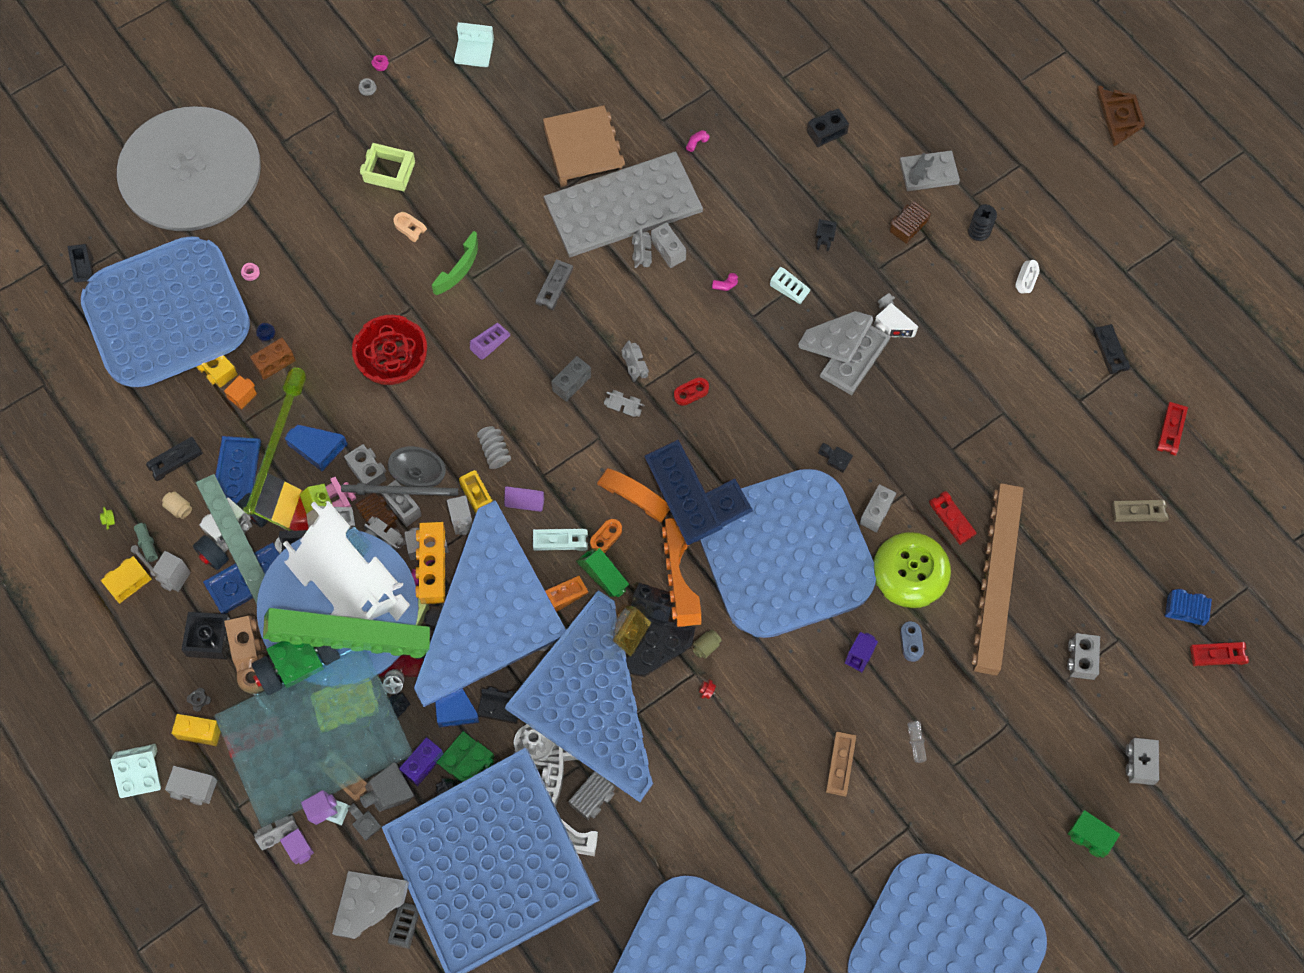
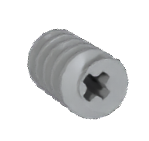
(493, 447)

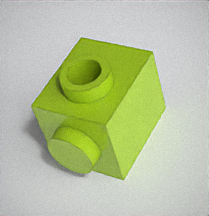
(314, 494)

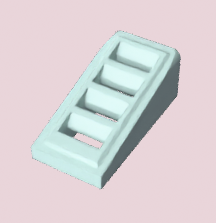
(793, 281)

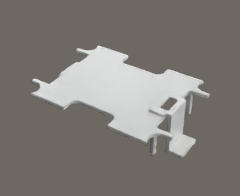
(341, 570)

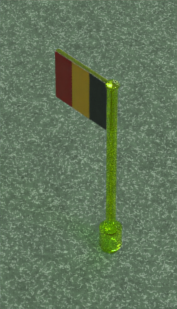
(271, 496)

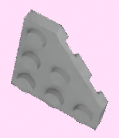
(837, 337)
(366, 902)

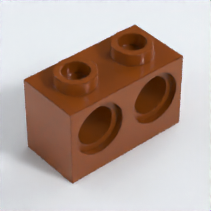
(272, 358)

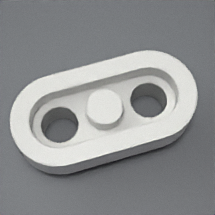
(1027, 276)

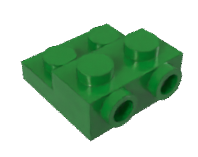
(465, 758)

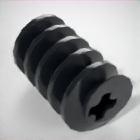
(982, 222)

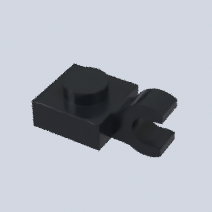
(837, 458)

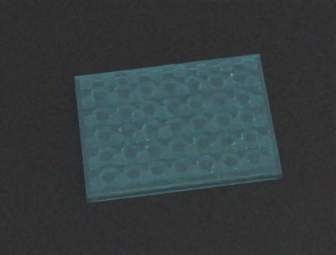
(313, 736)

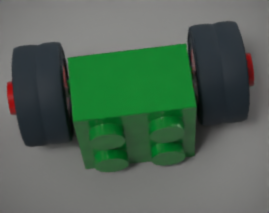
(292, 663)

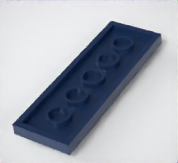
(683, 492)

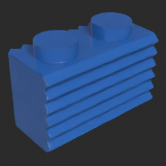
(1188, 607)

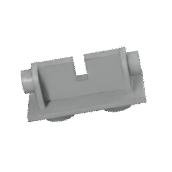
(642, 241)
(632, 354)
(617, 400)
(377, 529)
(267, 836)

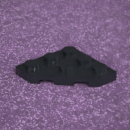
(659, 646)

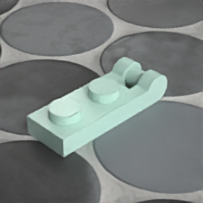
(560, 539)

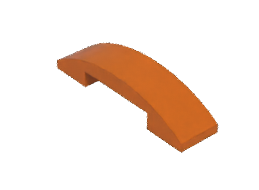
(635, 493)

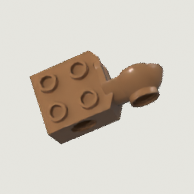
(245, 653)

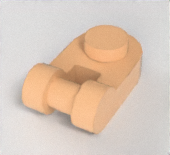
(403, 223)

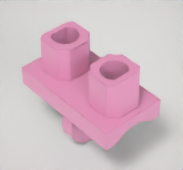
(335, 489)

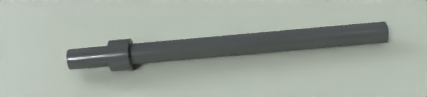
(362, 489)

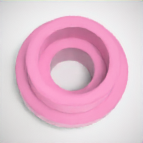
(248, 267)

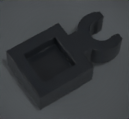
(825, 233)

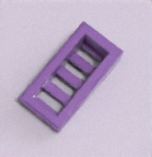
(480, 348)

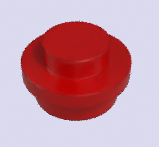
(707, 689)

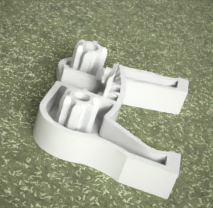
(551, 760)

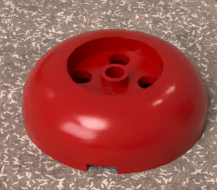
(387, 331)

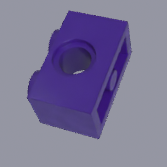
(861, 651)
(421, 762)

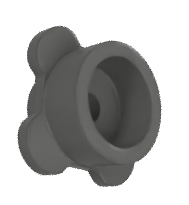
(197, 705)

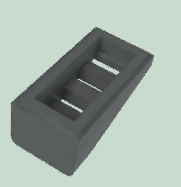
(397, 922)

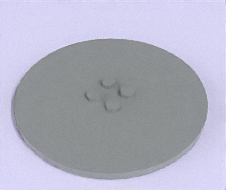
(188, 168)

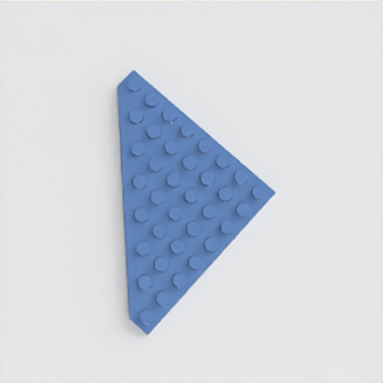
(490, 613)
(586, 700)

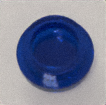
(265, 332)

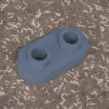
(911, 640)

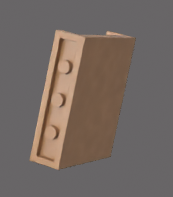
(582, 143)

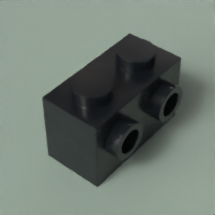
(653, 602)

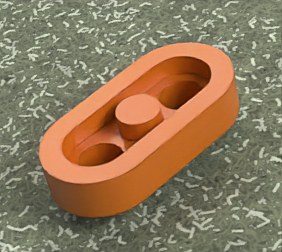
(606, 537)

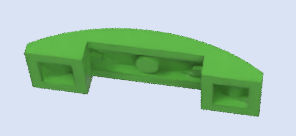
(447, 281)

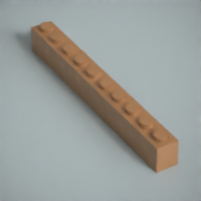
(998, 580)

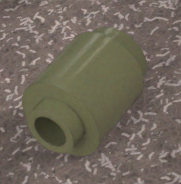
(706, 644)

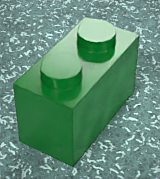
(1093, 834)

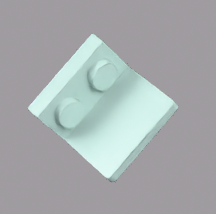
(474, 44)
(136, 771)

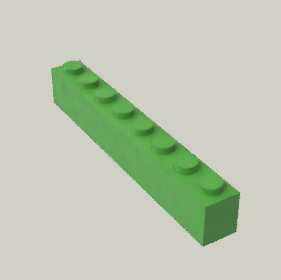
(346, 633)

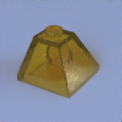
(630, 629)

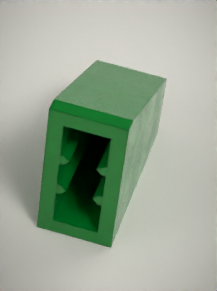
(603, 572)

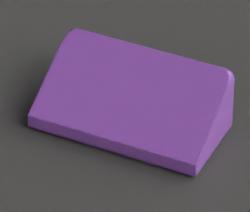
(524, 499)

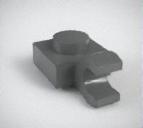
(920, 171)
(365, 824)

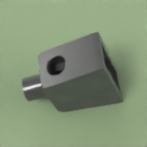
(387, 790)

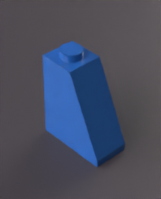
(315, 445)
(455, 710)

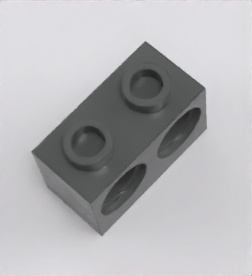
(571, 378)

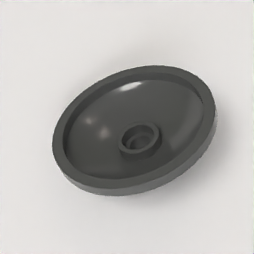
(416, 467)

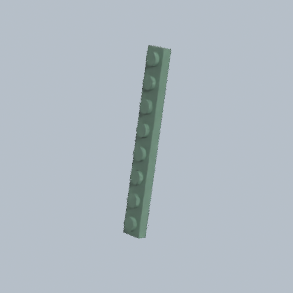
(232, 533)

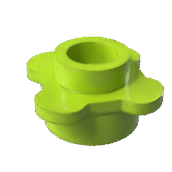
(107, 518)

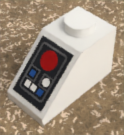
(895, 323)

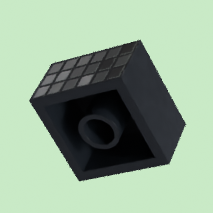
(206, 636)

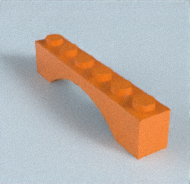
(687, 603)

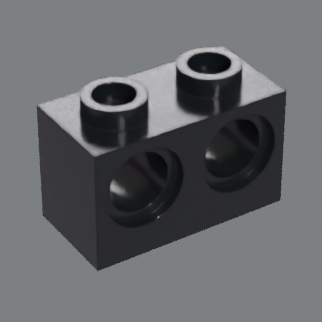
(830, 130)

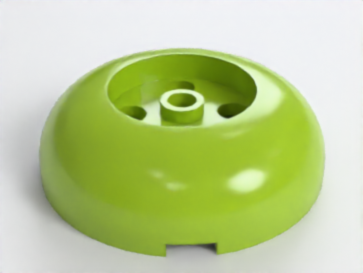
(909, 590)

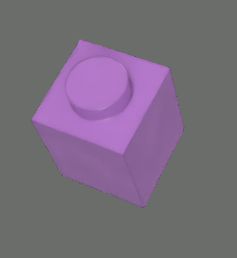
(319, 807)
(297, 847)

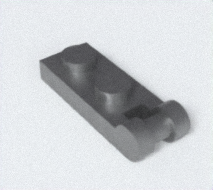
(554, 284)

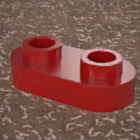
(690, 391)

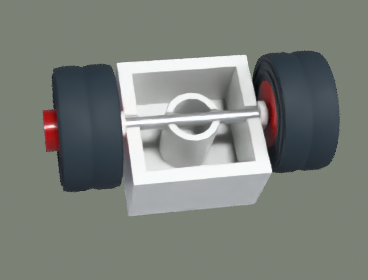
(212, 545)

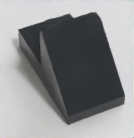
(80, 262)

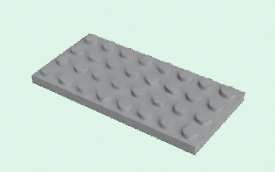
(622, 204)

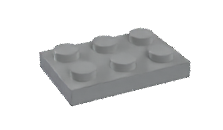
(941, 173)

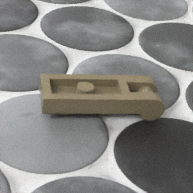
(1139, 510)

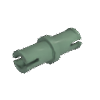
(145, 542)

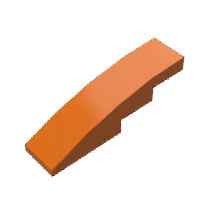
(566, 593)

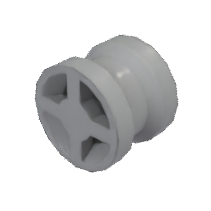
(390, 684)

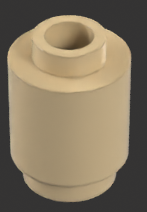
(176, 505)

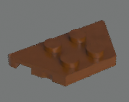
(1121, 114)

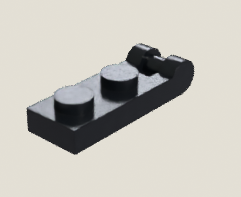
(1111, 349)
(174, 458)

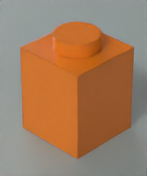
(240, 392)

